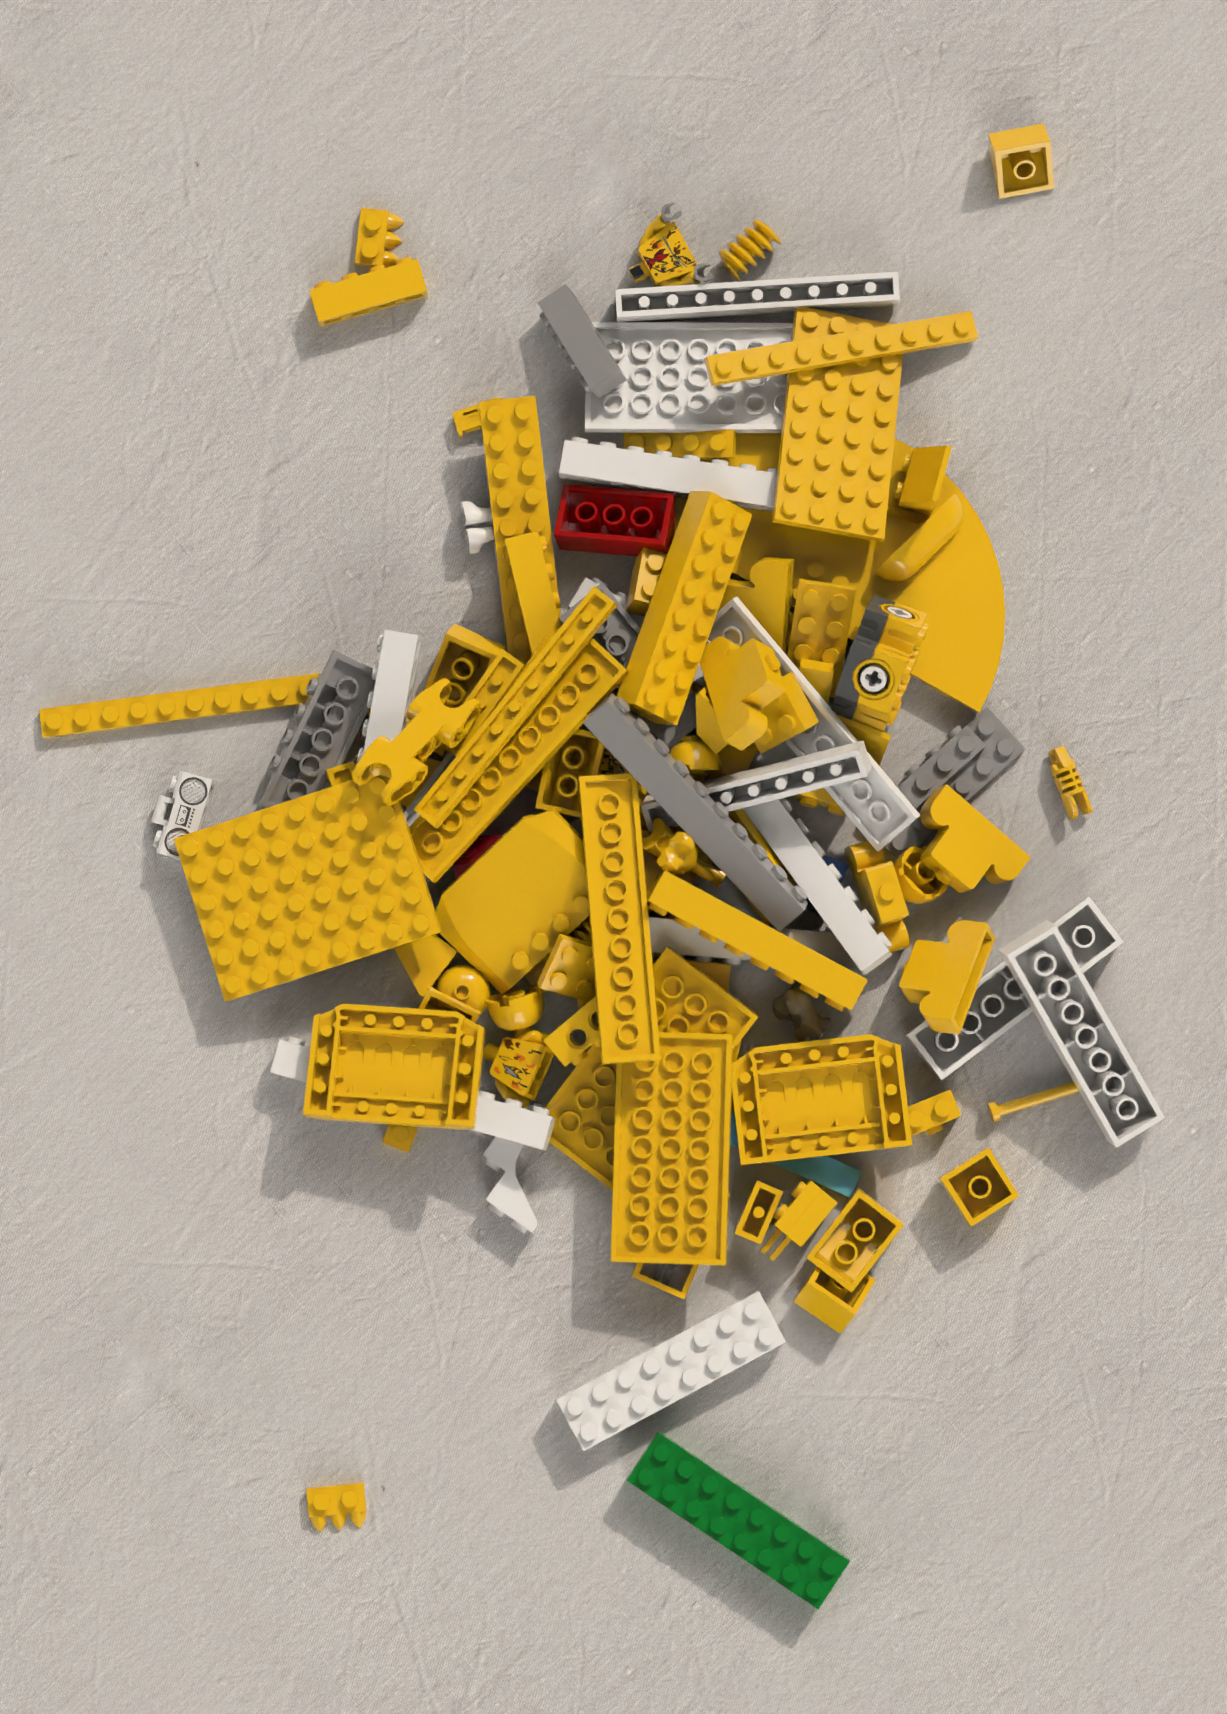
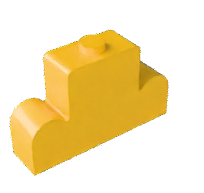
(767, 595)
(740, 685)
(967, 843)
(879, 892)
(947, 974)

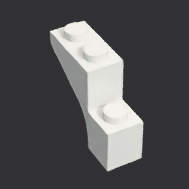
(508, 1194)

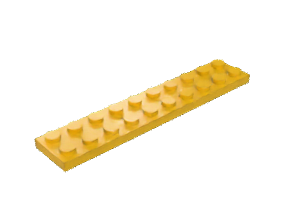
(515, 497)
(549, 726)
(619, 918)

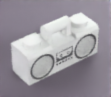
(189, 809)

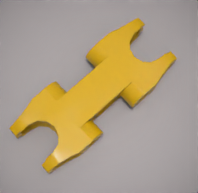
(405, 754)

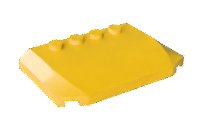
(517, 899)
(394, 1067)
(820, 1099)

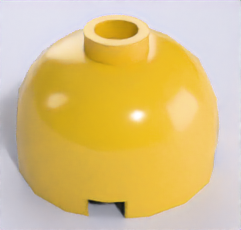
(698, 758)
(916, 878)
(466, 986)
(517, 1008)

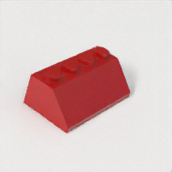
(614, 520)

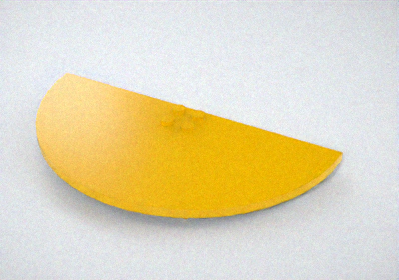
(955, 587)

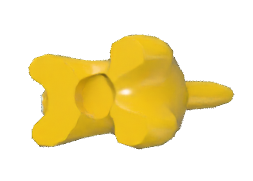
(675, 851)

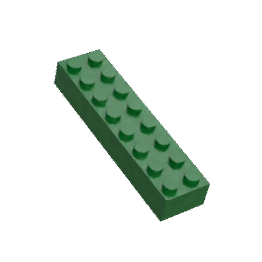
(738, 1519)

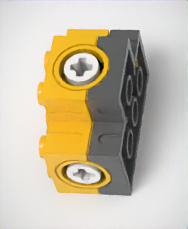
(880, 663)

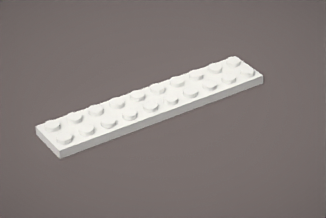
(869, 802)

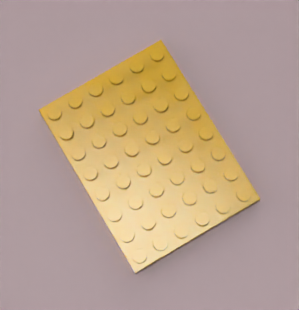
(306, 886)

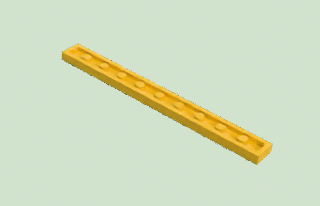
(840, 348)
(174, 706)
(515, 707)

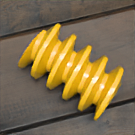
(748, 248)

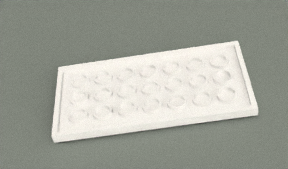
(670, 382)

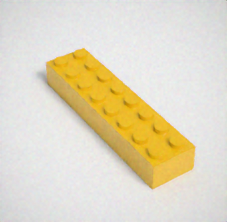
(684, 607)
(756, 939)

